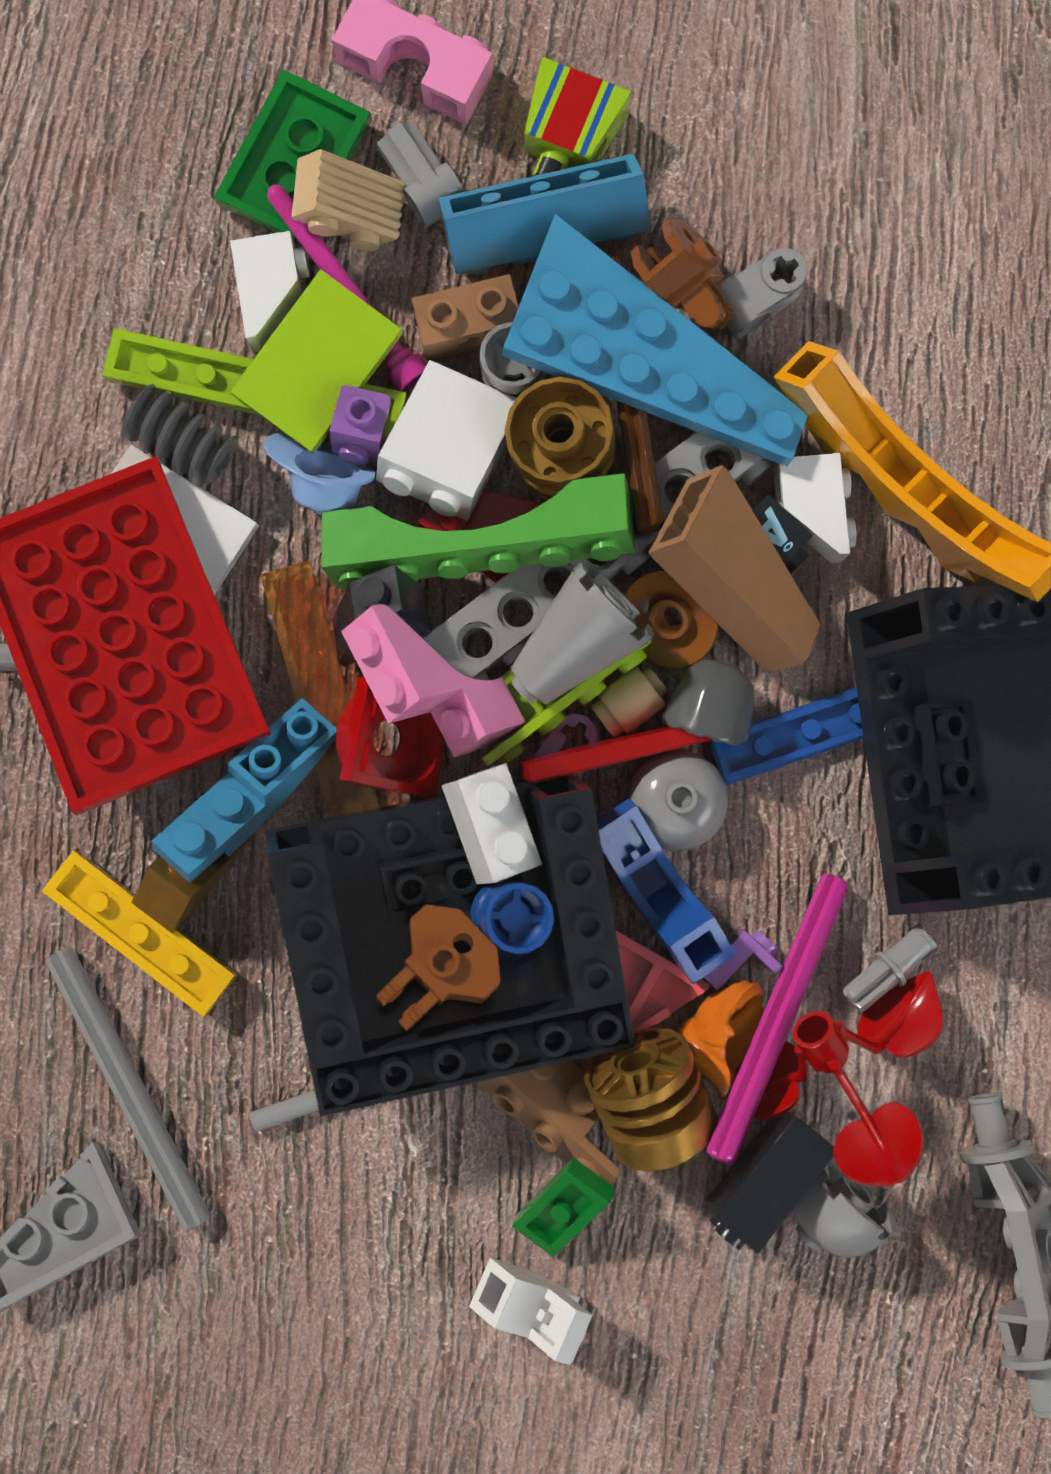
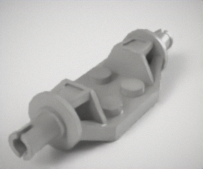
(1011, 1180)

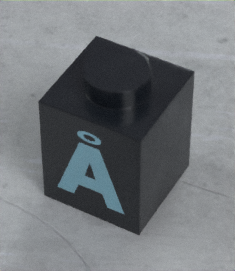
(784, 532)

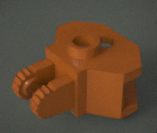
(687, 275)
(440, 967)

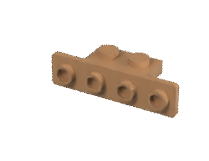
(556, 1111)

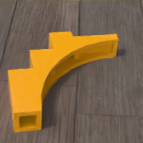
(906, 482)

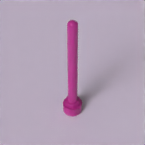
(402, 364)

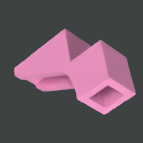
(415, 680)

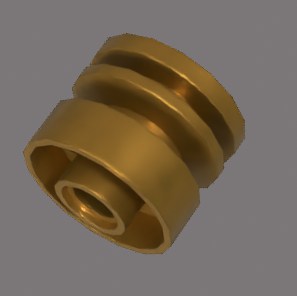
(560, 435)
(652, 1101)

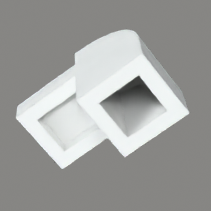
(532, 1308)

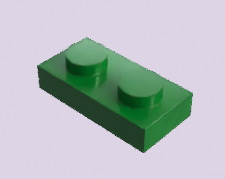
(563, 1207)

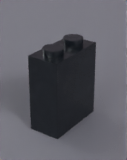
(767, 1181)

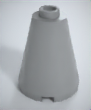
(578, 637)

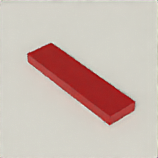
(606, 753)

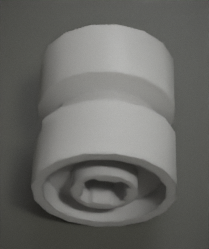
(503, 372)

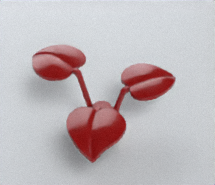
(890, 1141)

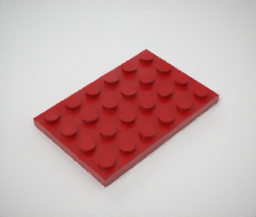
(120, 638)

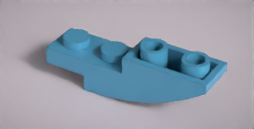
(248, 794)

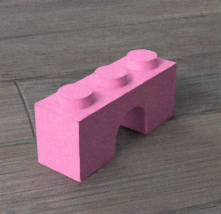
(381, 33)

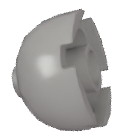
(680, 798)
(842, 1216)

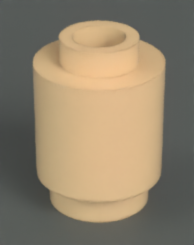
(630, 701)

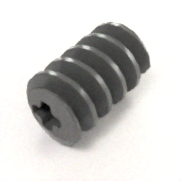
(176, 438)

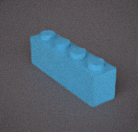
(513, 217)

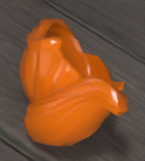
(724, 1031)

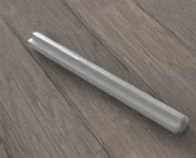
(128, 1088)

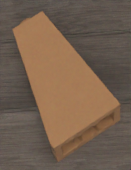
(734, 571)

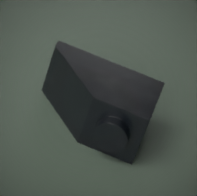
(385, 587)

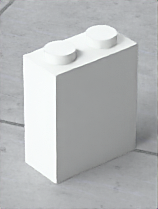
(445, 441)

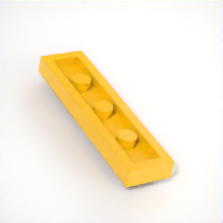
(167, 957)

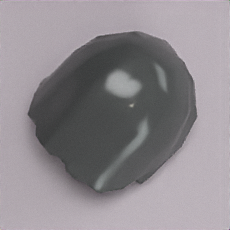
(712, 702)

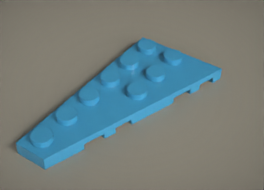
(611, 331)

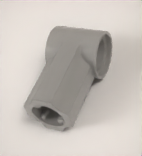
(419, 170)

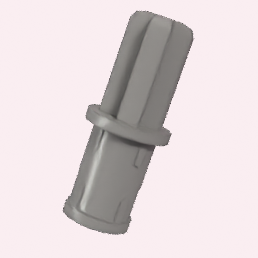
(890, 968)

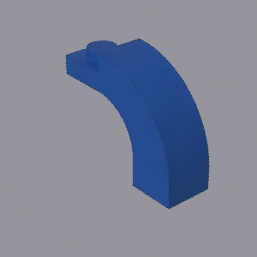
(660, 894)

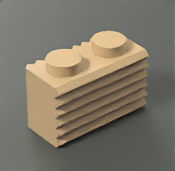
(347, 200)

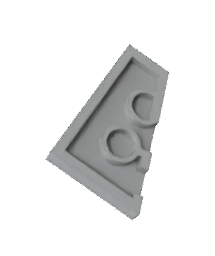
(66, 1229)

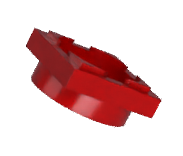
(409, 769)

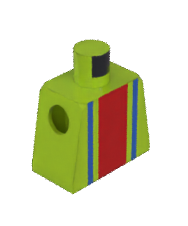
(572, 117)

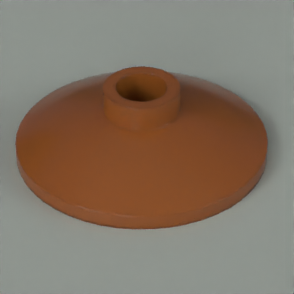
(675, 642)

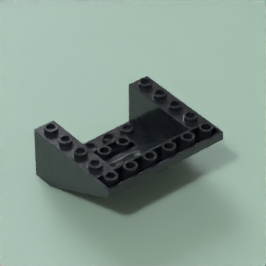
(958, 744)
(345, 921)

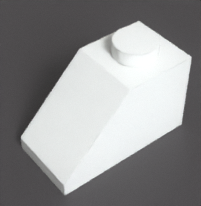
(267, 282)

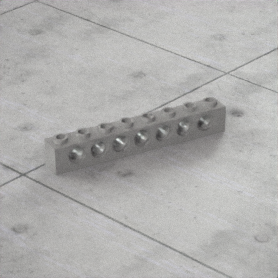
(526, 584)

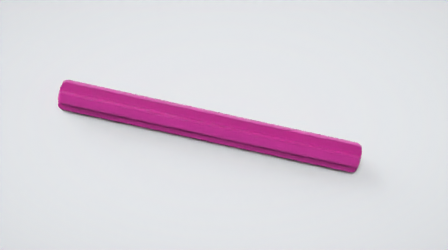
(777, 1020)

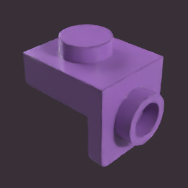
(359, 425)
(745, 945)

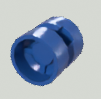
(513, 915)

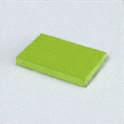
(316, 349)

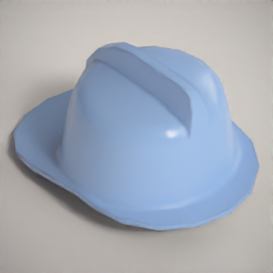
(318, 479)

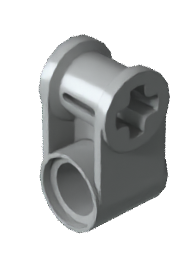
(756, 294)

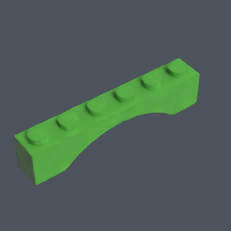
(578, 523)

